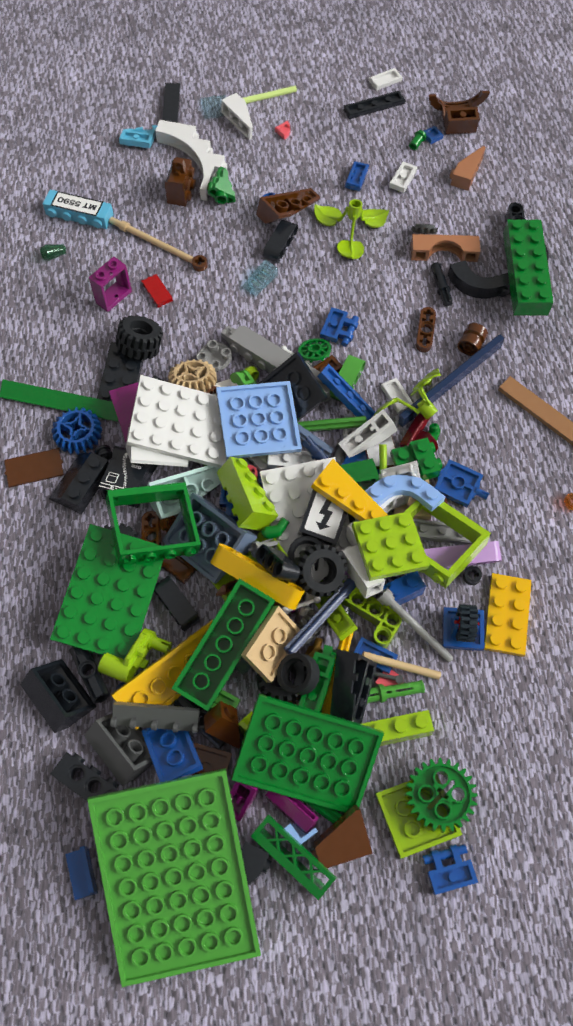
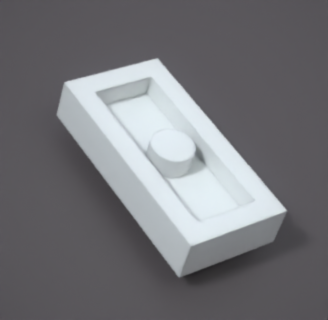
(403, 177)

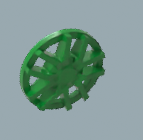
(315, 351)

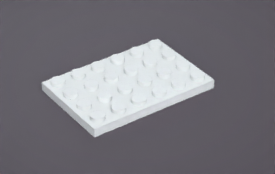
(177, 422)
(290, 493)

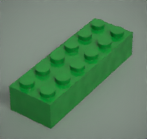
(527, 268)
(223, 645)

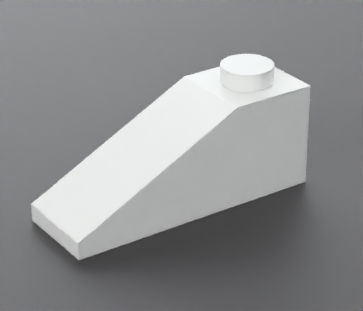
(237, 113)
(369, 434)

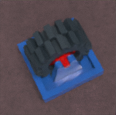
(463, 628)

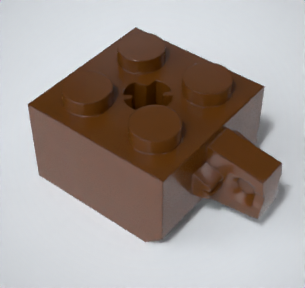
(180, 182)

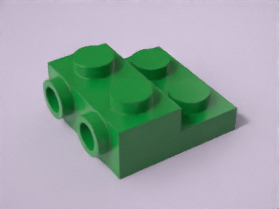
(423, 453)

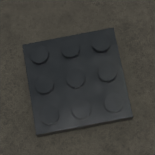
(305, 388)

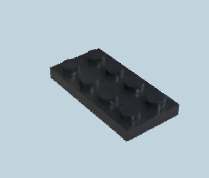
(118, 372)

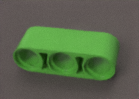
(350, 372)

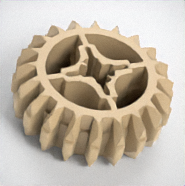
(193, 375)

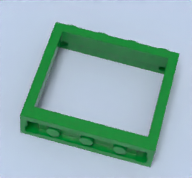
(153, 494)

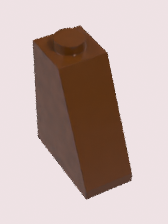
(343, 840)

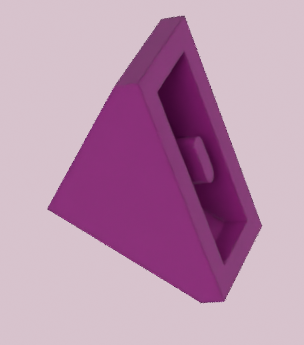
(242, 798)

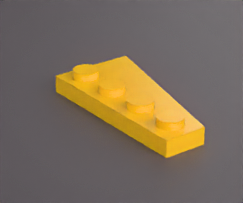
(344, 492)

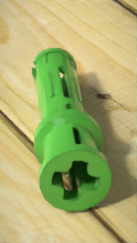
(382, 696)

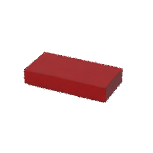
(157, 290)

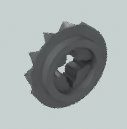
(424, 228)

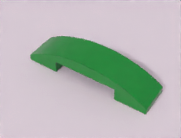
(315, 699)

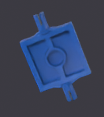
(460, 483)

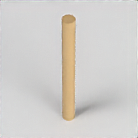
(402, 665)

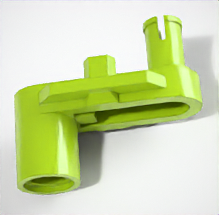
(126, 668)

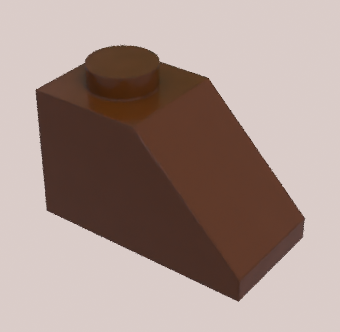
(223, 724)

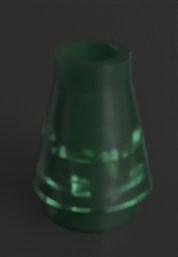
(52, 251)

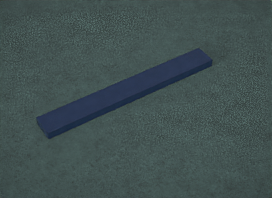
(454, 377)

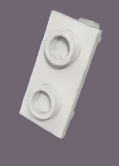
(405, 469)

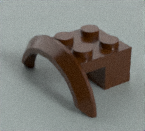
(461, 115)

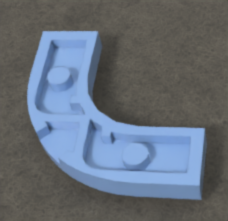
(405, 485)

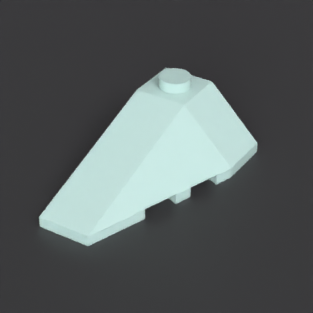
(198, 481)

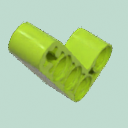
(380, 620)

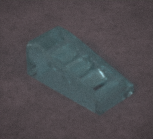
(268, 270)

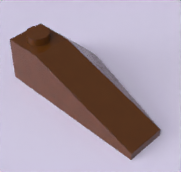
(283, 205)

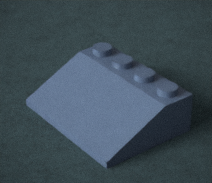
(213, 528)

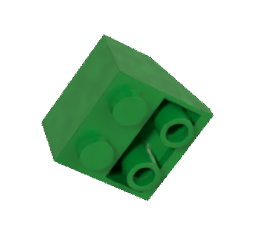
(362, 472)

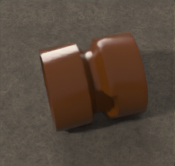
(472, 339)

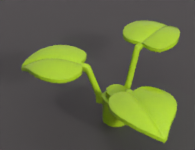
(329, 216)
(425, 406)

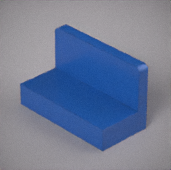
(81, 873)

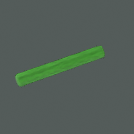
(331, 424)

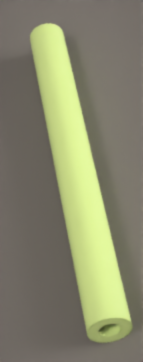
(271, 94)

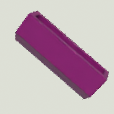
(294, 811)

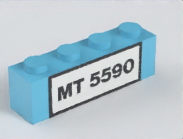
(78, 209)

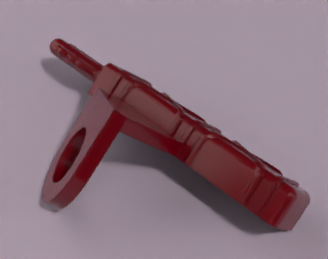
(416, 432)

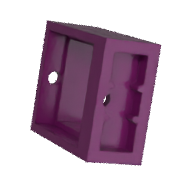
(121, 288)

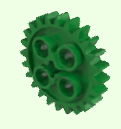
(455, 809)

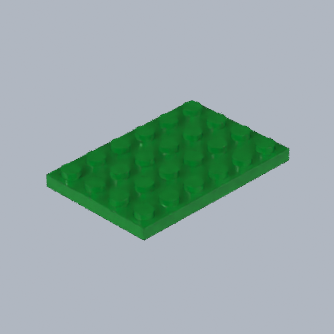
(105, 598)
(306, 754)

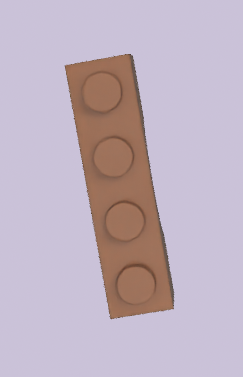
(462, 246)

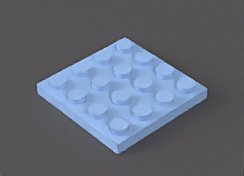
(258, 419)

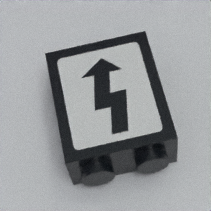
(322, 520)

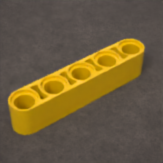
(256, 575)

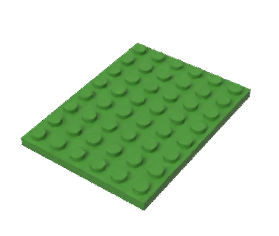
(173, 877)

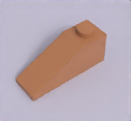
(466, 169)

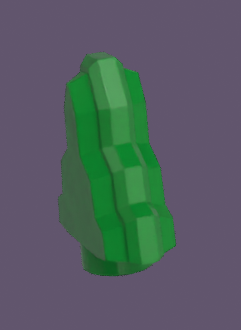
(221, 187)

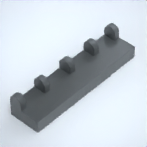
(155, 716)

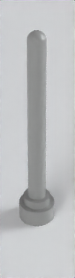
(386, 598)

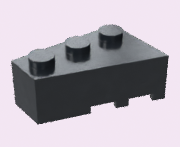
(351, 685)

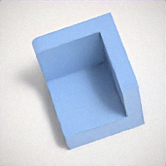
(299, 835)

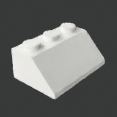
(144, 456)

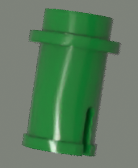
(419, 137)

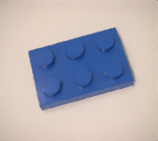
(172, 753)

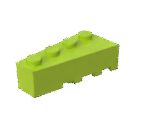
(246, 495)

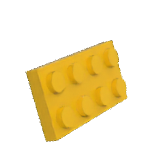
(507, 615)

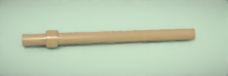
(125, 227)

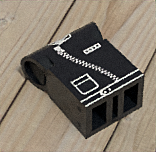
(124, 474)

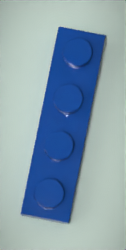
(345, 392)

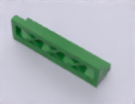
(289, 860)

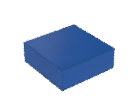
(433, 134)

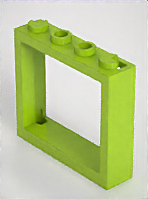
(462, 525)

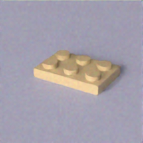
(268, 643)

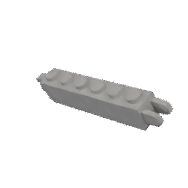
(260, 351)

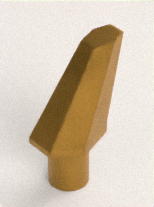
(316, 647)

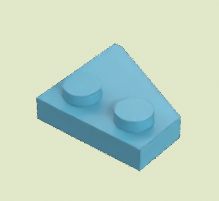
(138, 137)

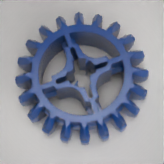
(80, 435)

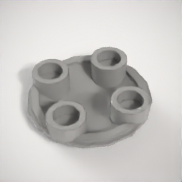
(216, 354)

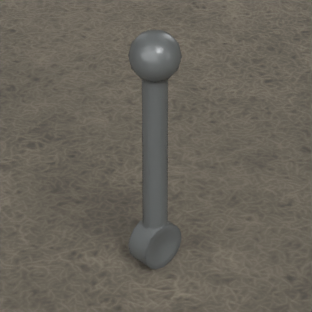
(399, 678)

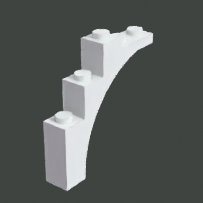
(187, 140)
(353, 556)

